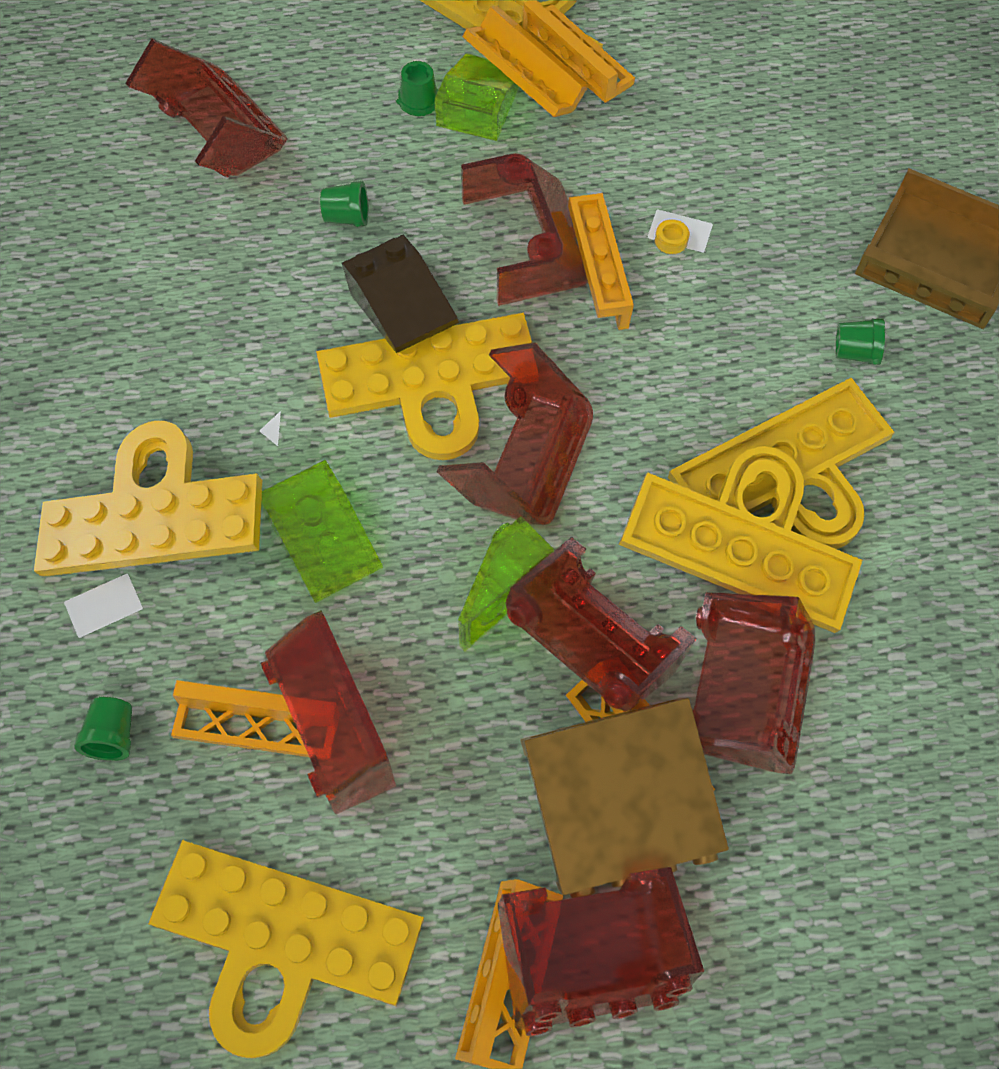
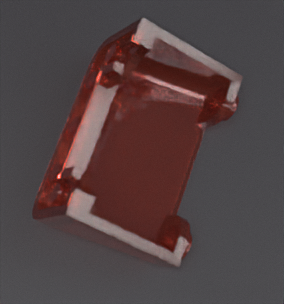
(591, 632)
(754, 678)

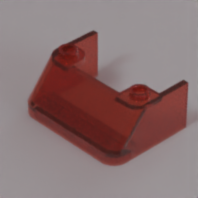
(213, 103)
(554, 254)
(541, 446)
(329, 715)

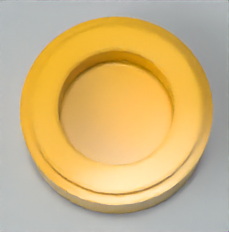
(672, 236)

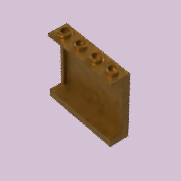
(938, 249)
(625, 796)

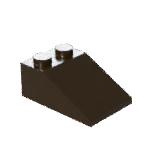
(398, 293)

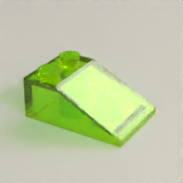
(475, 98)
(319, 531)
(510, 556)

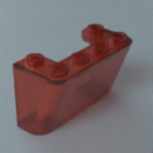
(597, 952)

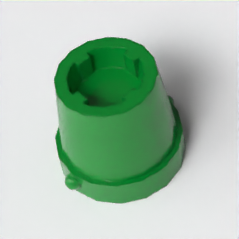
(417, 89)
(345, 204)
(861, 341)
(106, 730)

